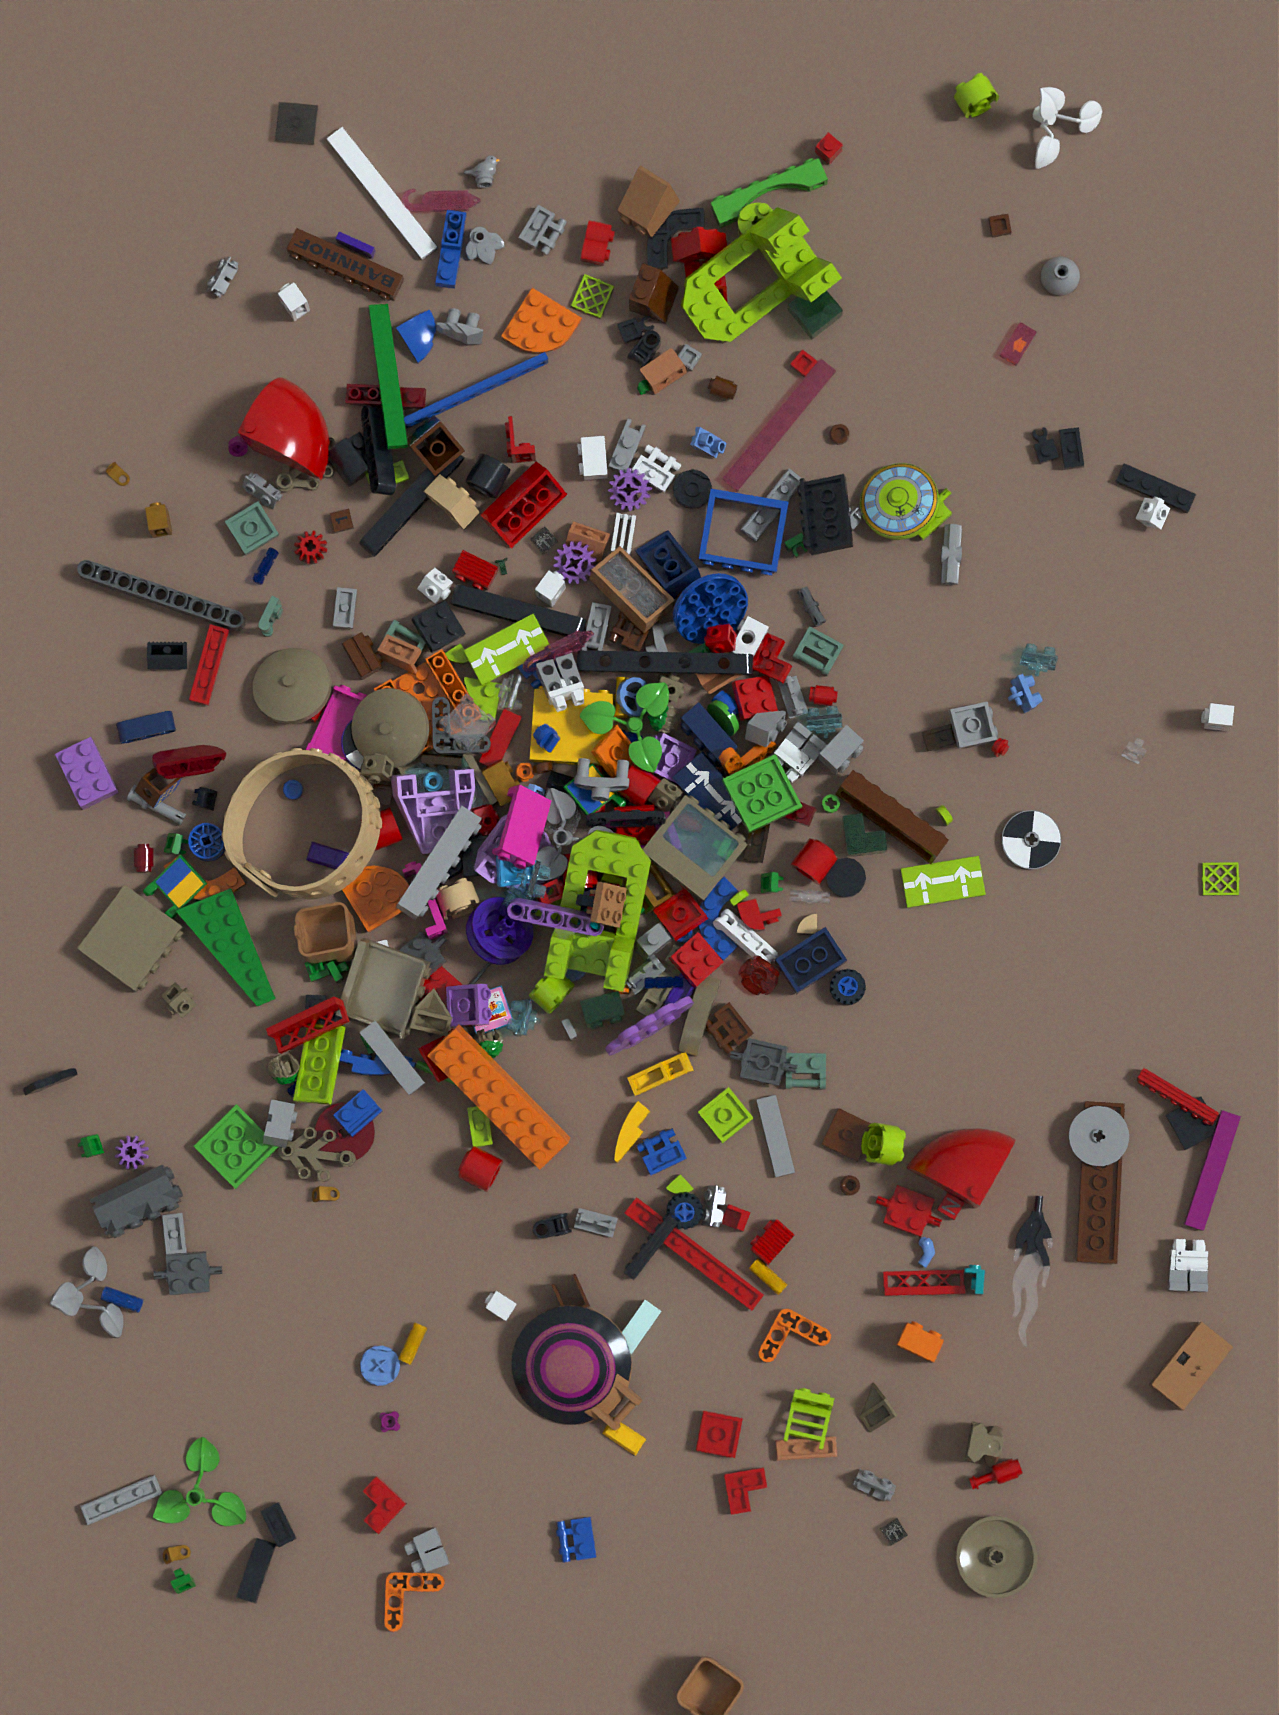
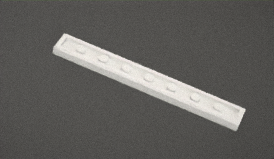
(382, 193)

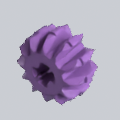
(135, 1146)

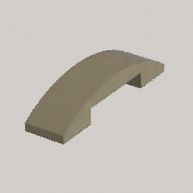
(655, 996)
(698, 1016)

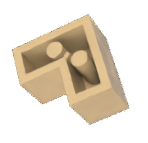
(452, 500)

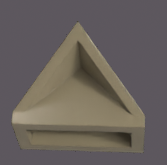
(431, 1015)
(876, 1409)

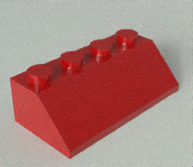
(523, 504)

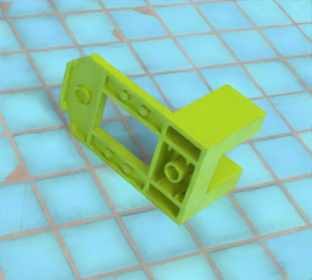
(789, 255)
(609, 952)

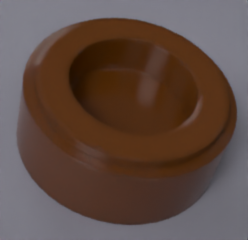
(839, 434)
(542, 768)

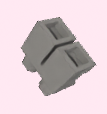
(430, 1560)

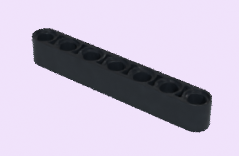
(403, 510)
(515, 610)

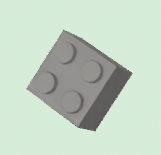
(841, 750)

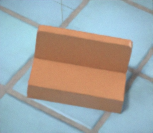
(663, 370)
(593, 537)
(399, 653)
(713, 682)

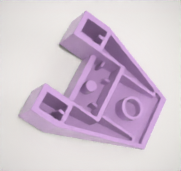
(432, 811)

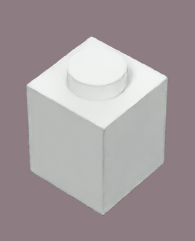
(500, 1305)

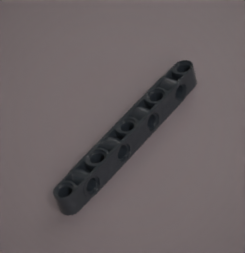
(665, 662)

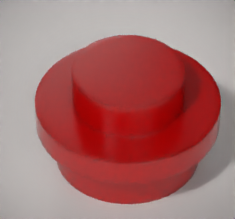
(1000, 747)

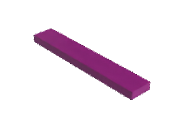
(1212, 1170)

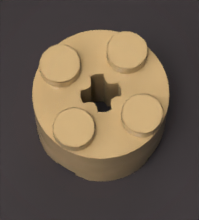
(457, 899)

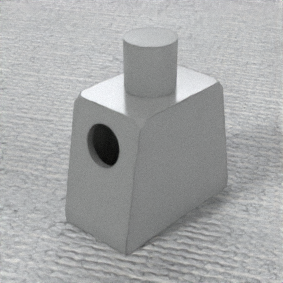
(652, 941)

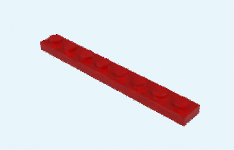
(697, 1256)

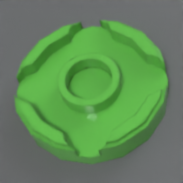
(726, 721)

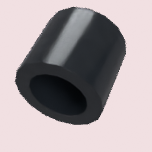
(487, 476)

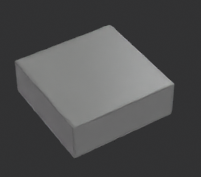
(689, 357)
(569, 1029)

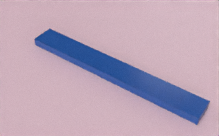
(476, 390)

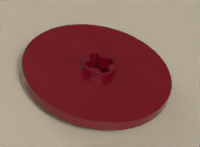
(359, 1144)

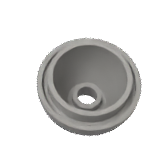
(1059, 284)

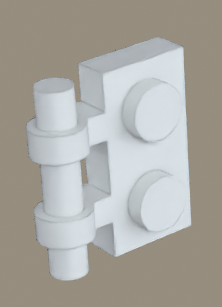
(658, 476)

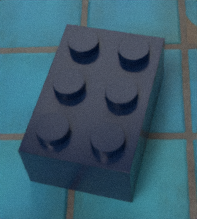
(706, 733)
(810, 960)

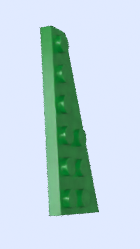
(225, 934)

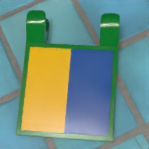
(583, 797)
(178, 883)

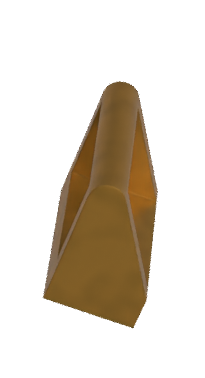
(650, 901)

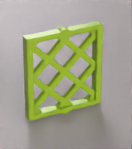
(605, 301)
(1220, 864)

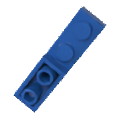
(451, 249)
(366, 1066)

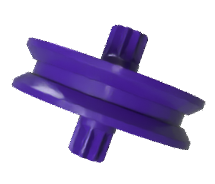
(493, 945)

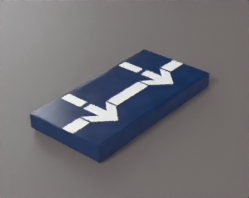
(704, 782)

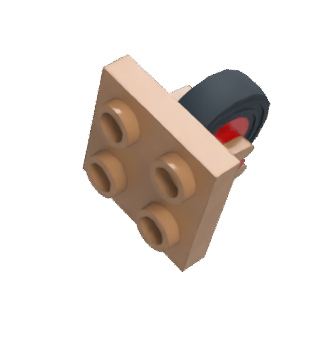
(604, 904)

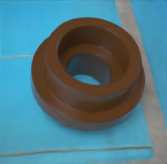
(854, 1180)

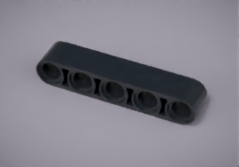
(377, 455)

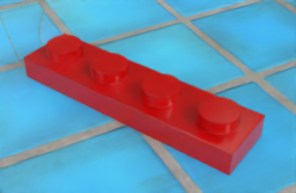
(209, 665)

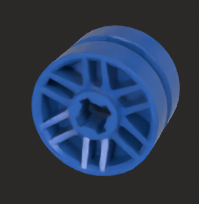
(203, 833)

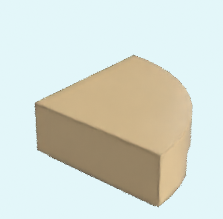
(808, 925)

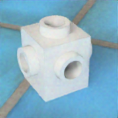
(1153, 513)
(435, 586)

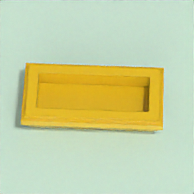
(625, 1438)

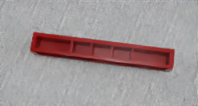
(1177, 1097)

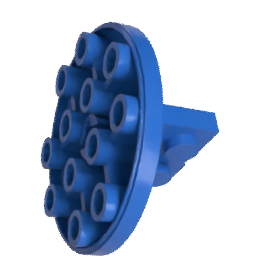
(708, 603)

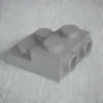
(973, 725)

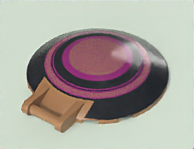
(574, 1367)

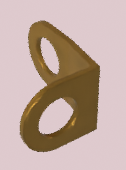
(115, 472)
(323, 1193)
(174, 1553)

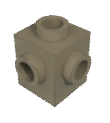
(676, 686)
(377, 768)
(665, 796)
(178, 1000)

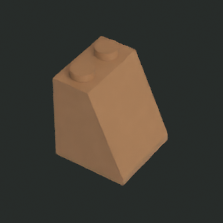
(647, 202)

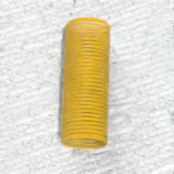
(767, 1276)
(408, 1353)

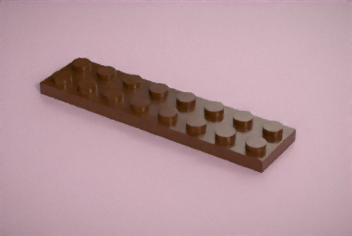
(1099, 1205)

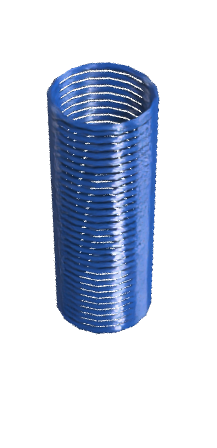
(114, 1296)

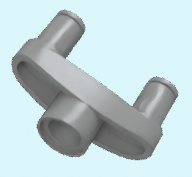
(659, 633)
(602, 786)

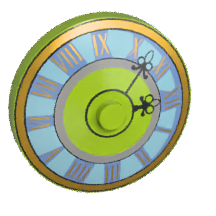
(899, 501)

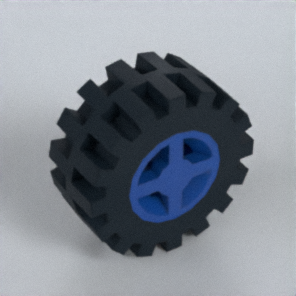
(851, 981)
(683, 1202)

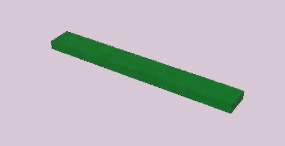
(387, 376)

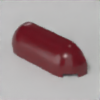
(187, 761)

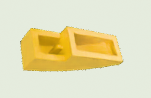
(660, 1074)
(630, 1132)

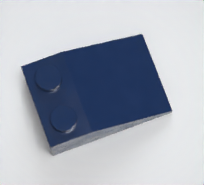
(668, 563)

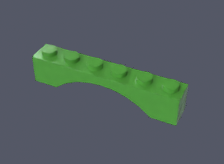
(804, 177)

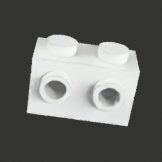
(594, 458)

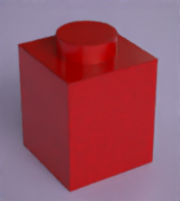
(828, 148)

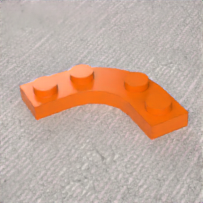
(226, 881)

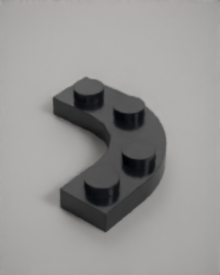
(677, 221)

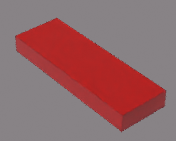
(501, 737)

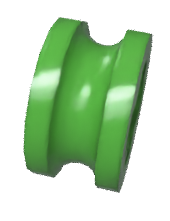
(835, 799)

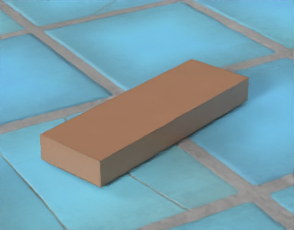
(805, 1449)

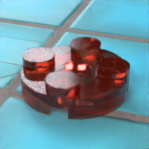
(759, 966)

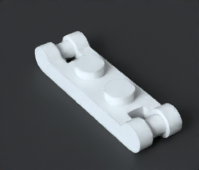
(744, 936)

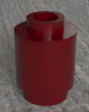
(143, 858)

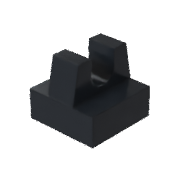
(206, 798)

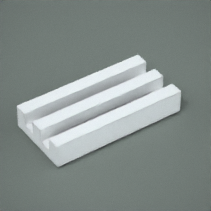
(626, 517)

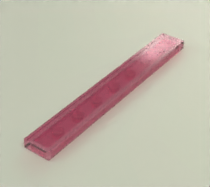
(779, 425)

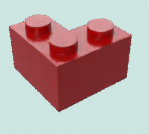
(697, 244)
(387, 1503)

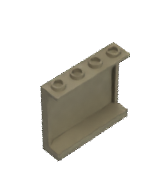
(131, 938)
(384, 986)

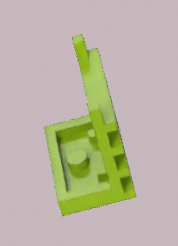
(813, 1405)

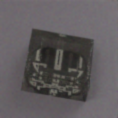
(544, 540)
(893, 1532)

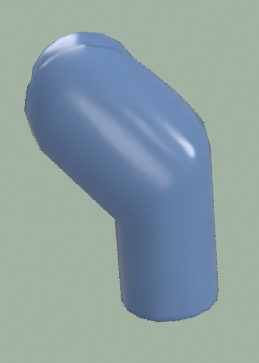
(928, 1250)

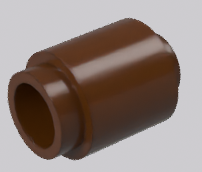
(722, 388)

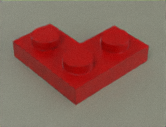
(766, 660)
(738, 1486)

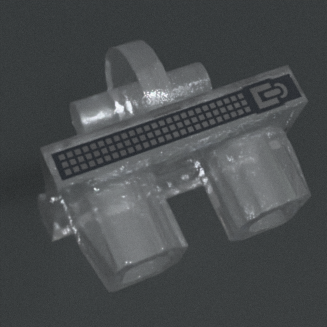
(509, 691)

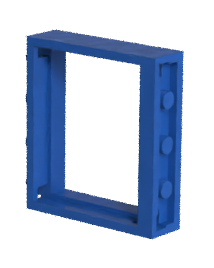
(729, 563)

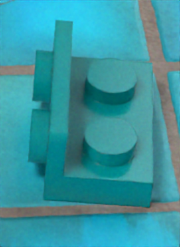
(976, 1283)

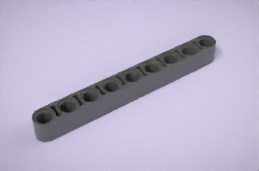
(154, 588)

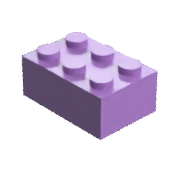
(86, 773)

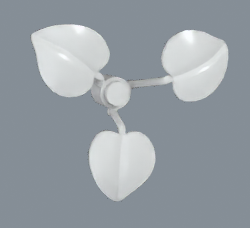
(1050, 102)

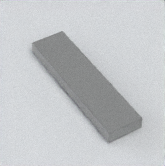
(764, 516)
(392, 1058)
(775, 1136)
(121, 1500)

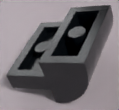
(349, 459)

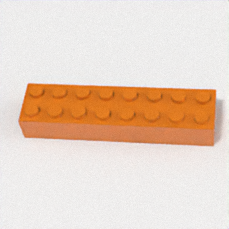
(499, 1096)

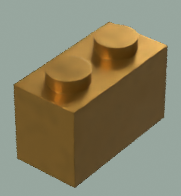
(158, 520)
(500, 780)

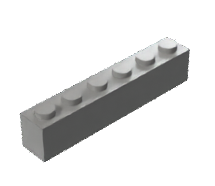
(438, 863)

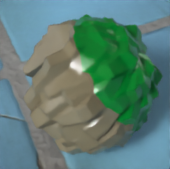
(666, 721)
(490, 1043)
(283, 1068)

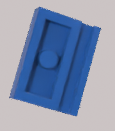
(357, 1113)

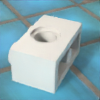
(293, 301)
(550, 588)
(755, 630)
(1218, 717)

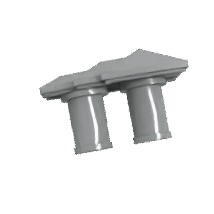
(465, 333)

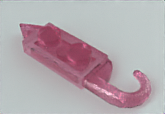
(442, 201)
(564, 646)

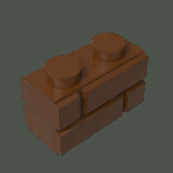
(362, 656)

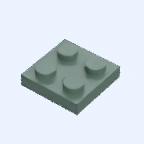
(252, 528)

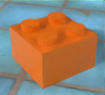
(920, 1342)

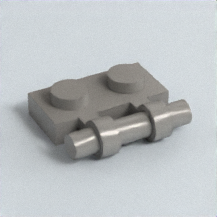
(538, 225)

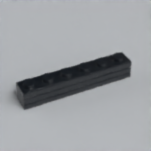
(649, 1249)

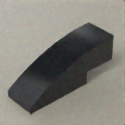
(256, 1570)

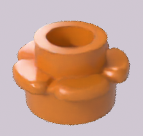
(519, 772)

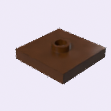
(846, 1134)

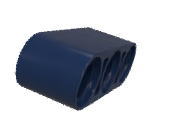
(146, 727)

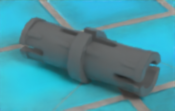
(811, 606)

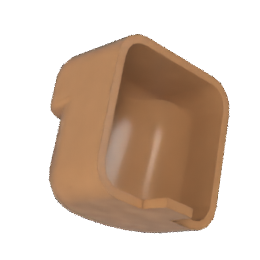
(326, 933)
(710, 1688)

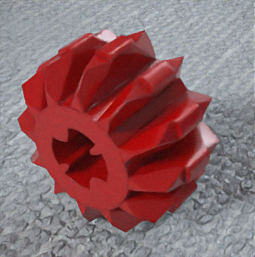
(303, 550)

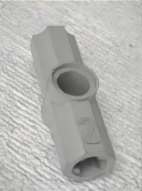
(951, 554)

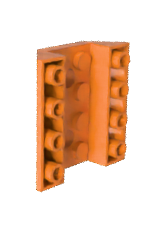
(439, 681)

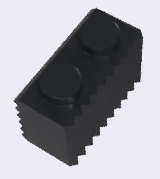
(167, 655)

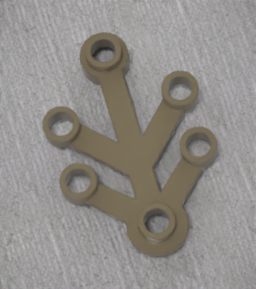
(291, 476)
(312, 1154)

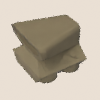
(984, 1444)

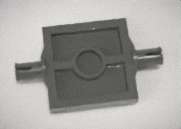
(426, 949)
(764, 1062)
(187, 1273)

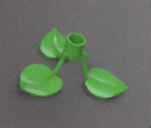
(654, 700)
(172, 1505)

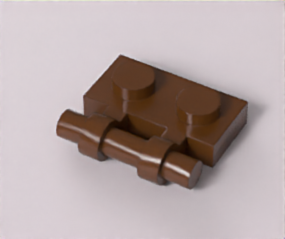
(633, 638)
(732, 1023)

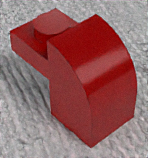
(751, 916)

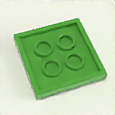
(762, 793)
(235, 1146)

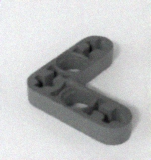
(444, 736)

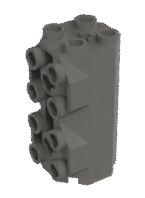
(137, 1200)

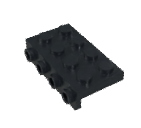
(825, 514)

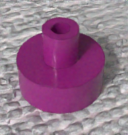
(237, 446)

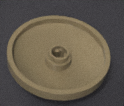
(292, 686)
(390, 725)
(996, 1556)

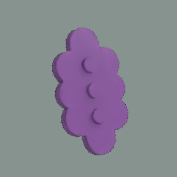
(649, 1025)

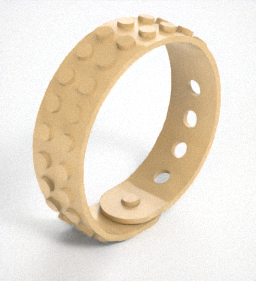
(253, 785)

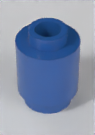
(728, 700)

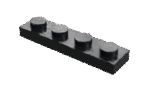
(1155, 487)

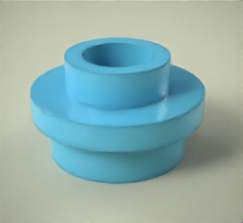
(433, 775)

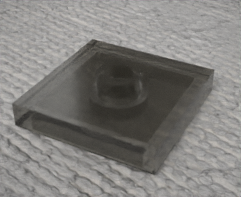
(296, 123)

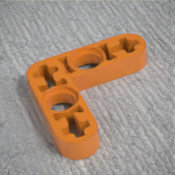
(733, 763)
(785, 1329)
(399, 1592)

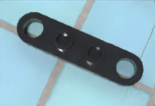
(620, 819)

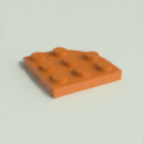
(540, 324)
(376, 895)

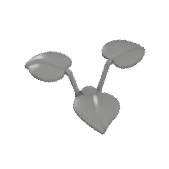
(561, 808)
(69, 1299)

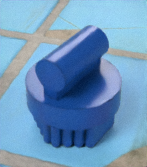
(546, 737)

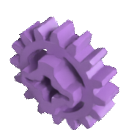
(630, 497)
(569, 553)

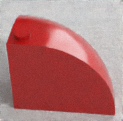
(287, 428)
(963, 1162)

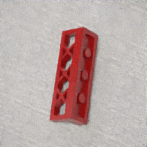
(305, 1018)
(923, 1290)

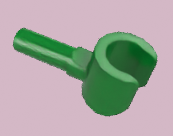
(643, 387)

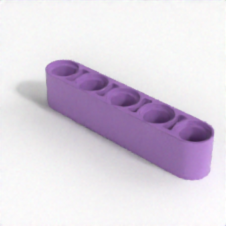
(546, 919)

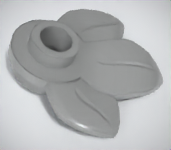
(483, 248)

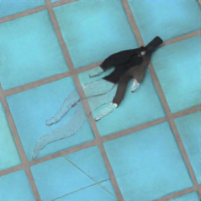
(1033, 1261)

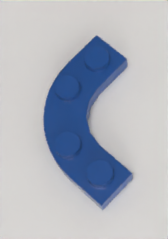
(711, 906)

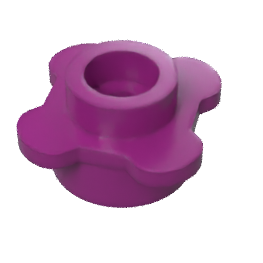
(384, 1421)

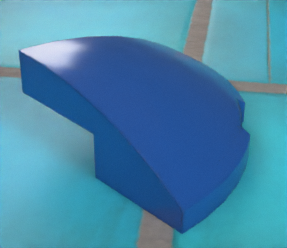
(419, 334)

